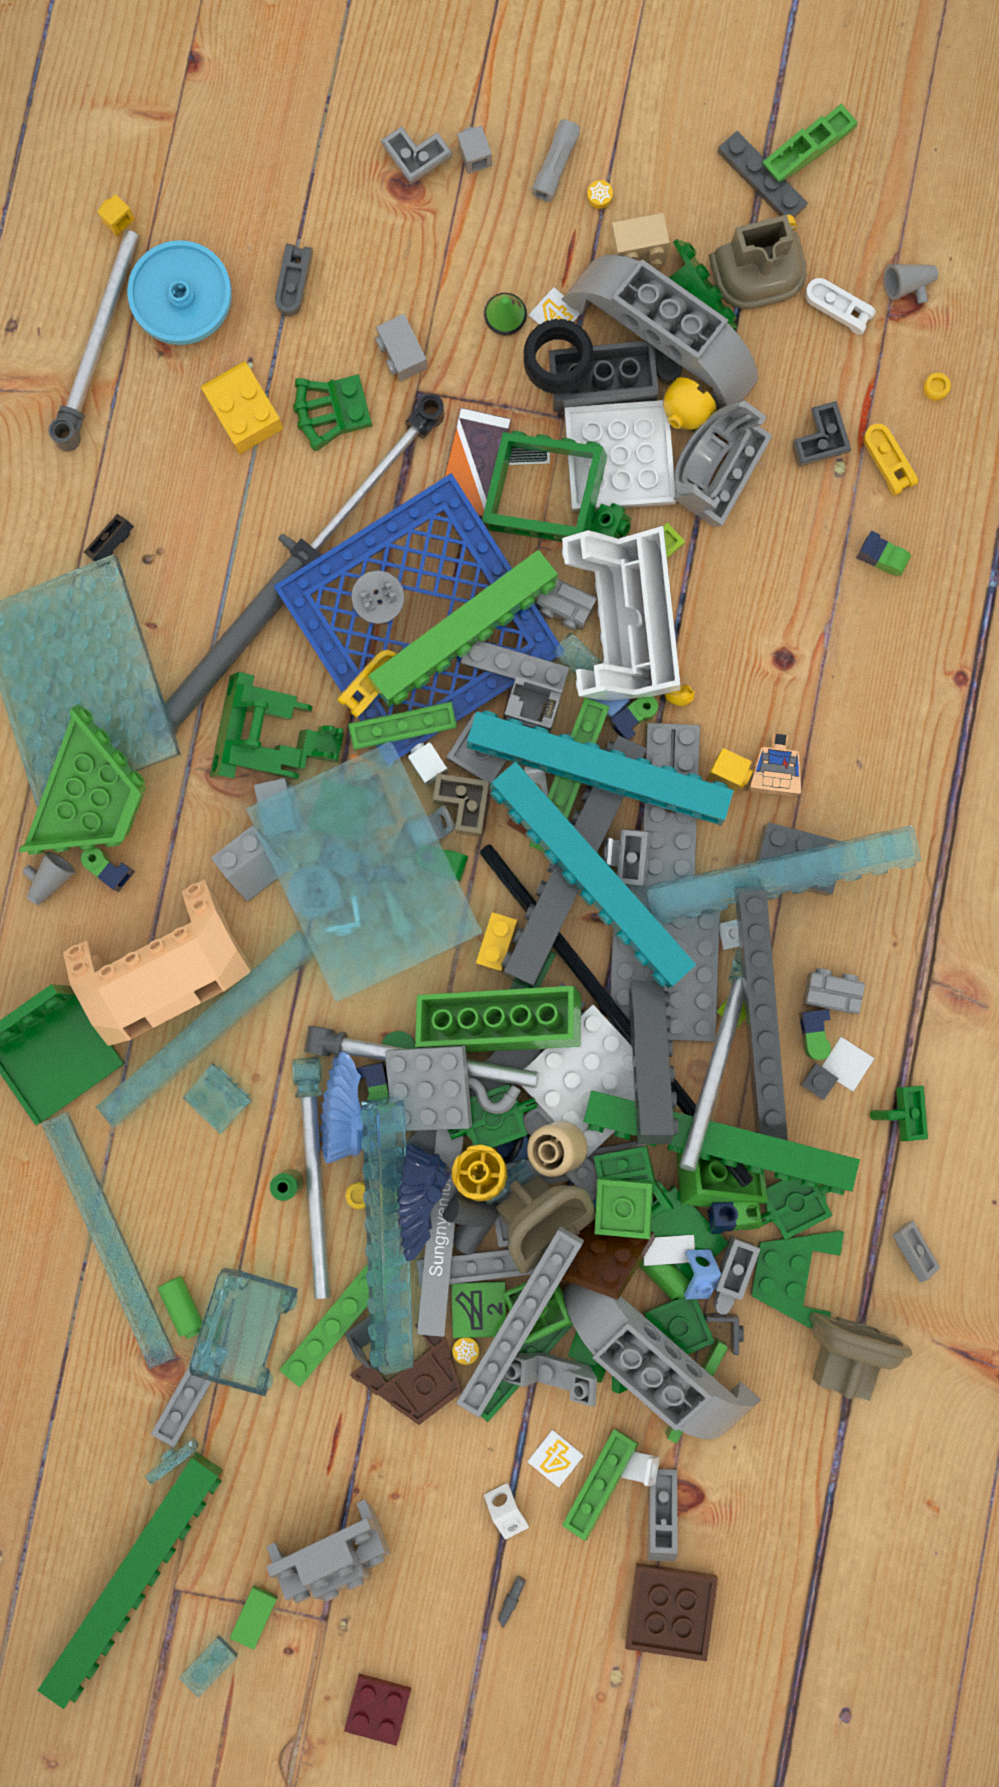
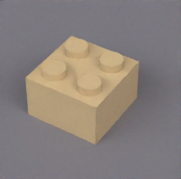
(641, 239)

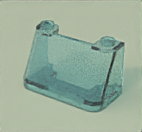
(240, 1330)

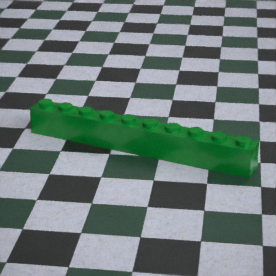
(734, 1146)
(129, 1581)

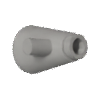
(907, 278)
(49, 877)

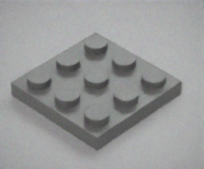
(432, 1086)

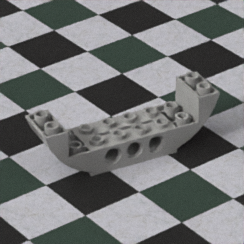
(669, 321)
(655, 1366)

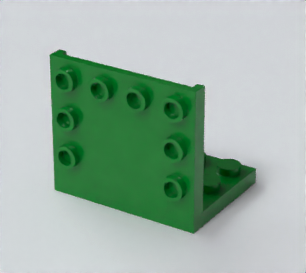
(52, 1052)

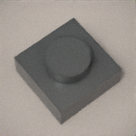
(819, 1081)

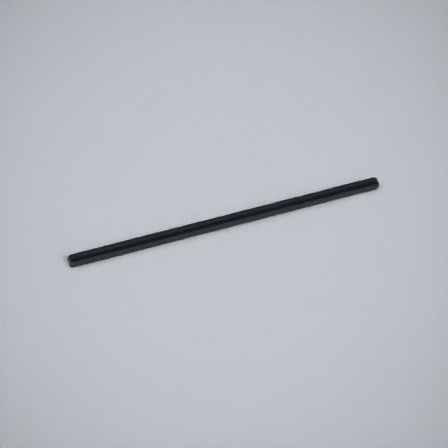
(592, 985)

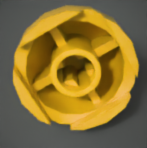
(686, 405)
(479, 1173)

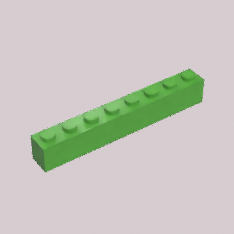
(464, 628)

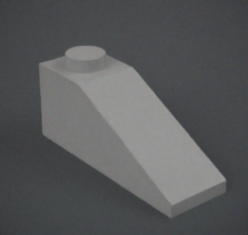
(662, 1517)

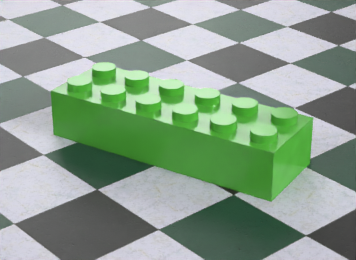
(500, 1019)

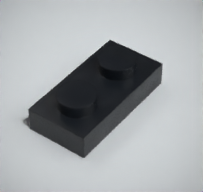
(109, 538)

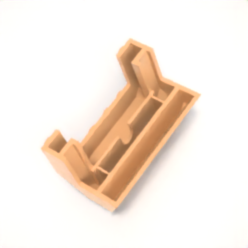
(160, 977)

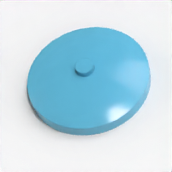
(179, 292)

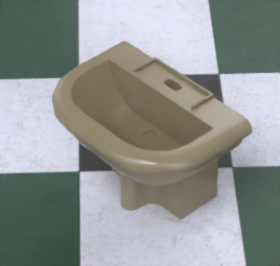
(760, 264)
(537, 1212)
(853, 1355)

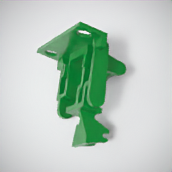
(248, 753)

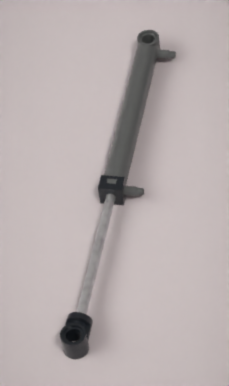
(268, 601)

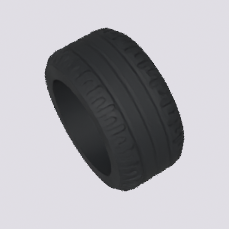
(558, 330)

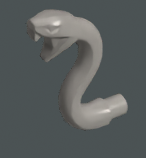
(495, 1108)

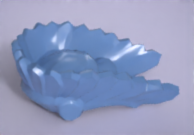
(341, 1112)

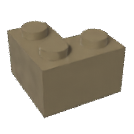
(469, 797)

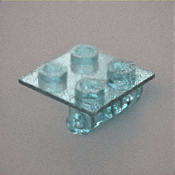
(217, 1098)

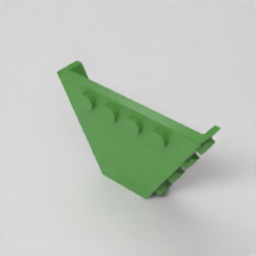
(88, 794)

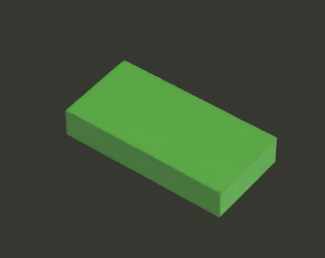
(253, 1617)

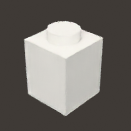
(427, 762)

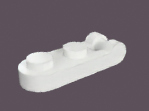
(839, 304)

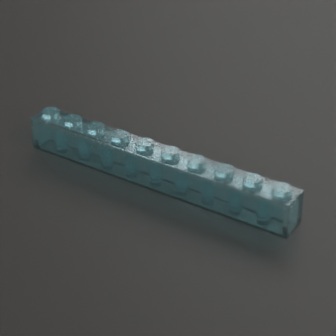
(785, 873)
(206, 1030)
(387, 1269)

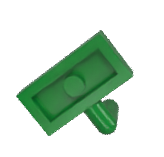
(910, 1113)

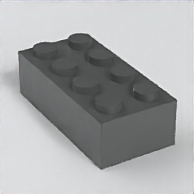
(617, 375)

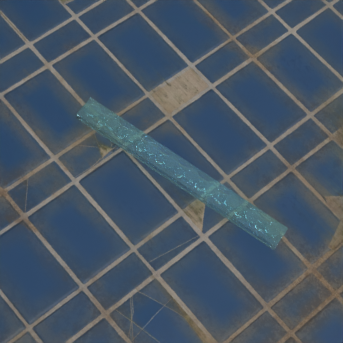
(108, 1240)

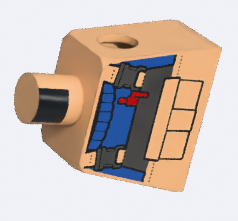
(776, 769)

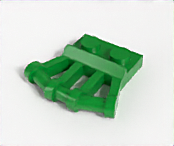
(348, 406)
(632, 1165)

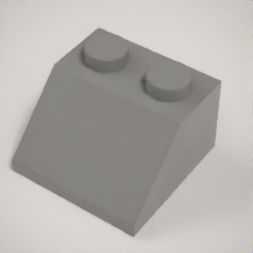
(246, 864)

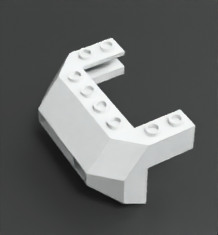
(632, 614)

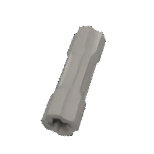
(562, 145)

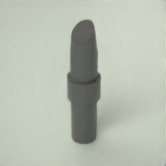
(511, 1600)

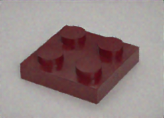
(377, 1709)

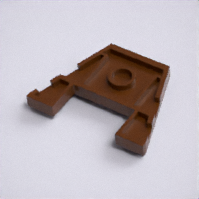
(420, 1389)

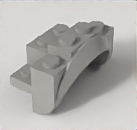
(331, 1562)

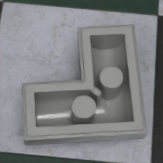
(415, 160)

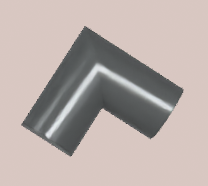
(829, 440)
(474, 1221)

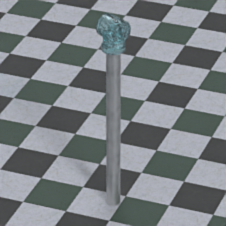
(715, 1068)
(307, 1076)

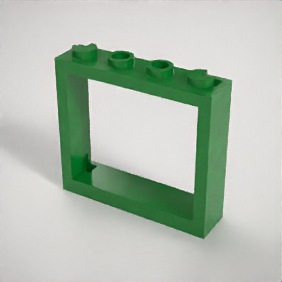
(536, 528)

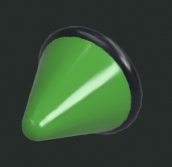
(505, 313)

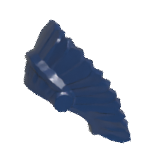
(421, 1188)

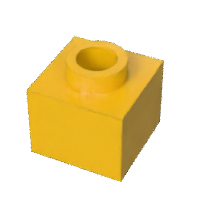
(115, 214)

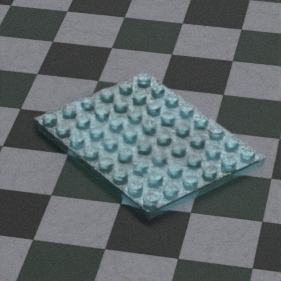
(83, 646)
(363, 871)

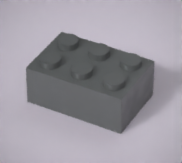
(782, 840)

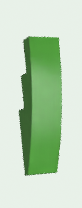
(810, 143)

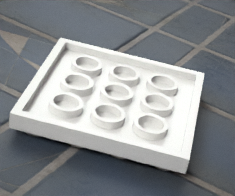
(638, 452)
(572, 1072)

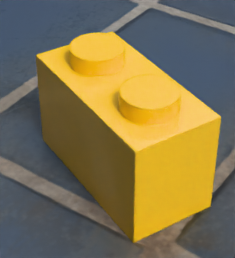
(730, 769)
(496, 941)

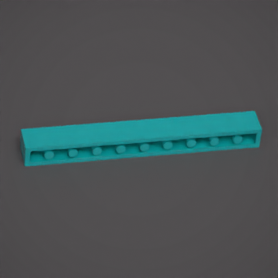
(599, 768)
(591, 875)

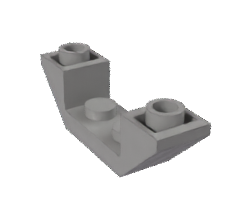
(554, 1371)

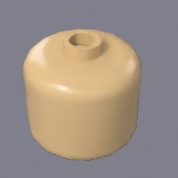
(557, 1148)

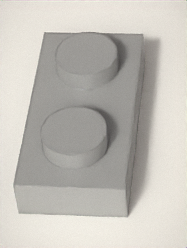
(916, 1251)

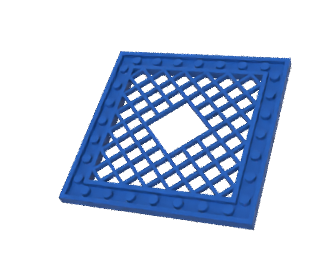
(440, 497)

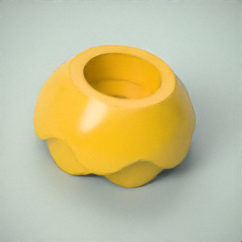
(682, 697)

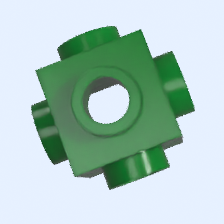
(611, 521)

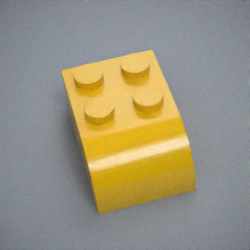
(242, 407)

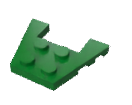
(784, 1270)

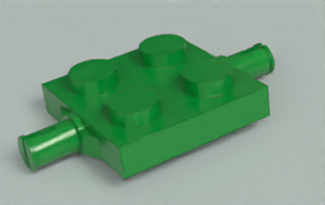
(496, 1129)
(795, 1206)

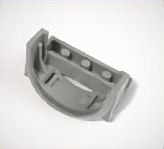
(704, 452)

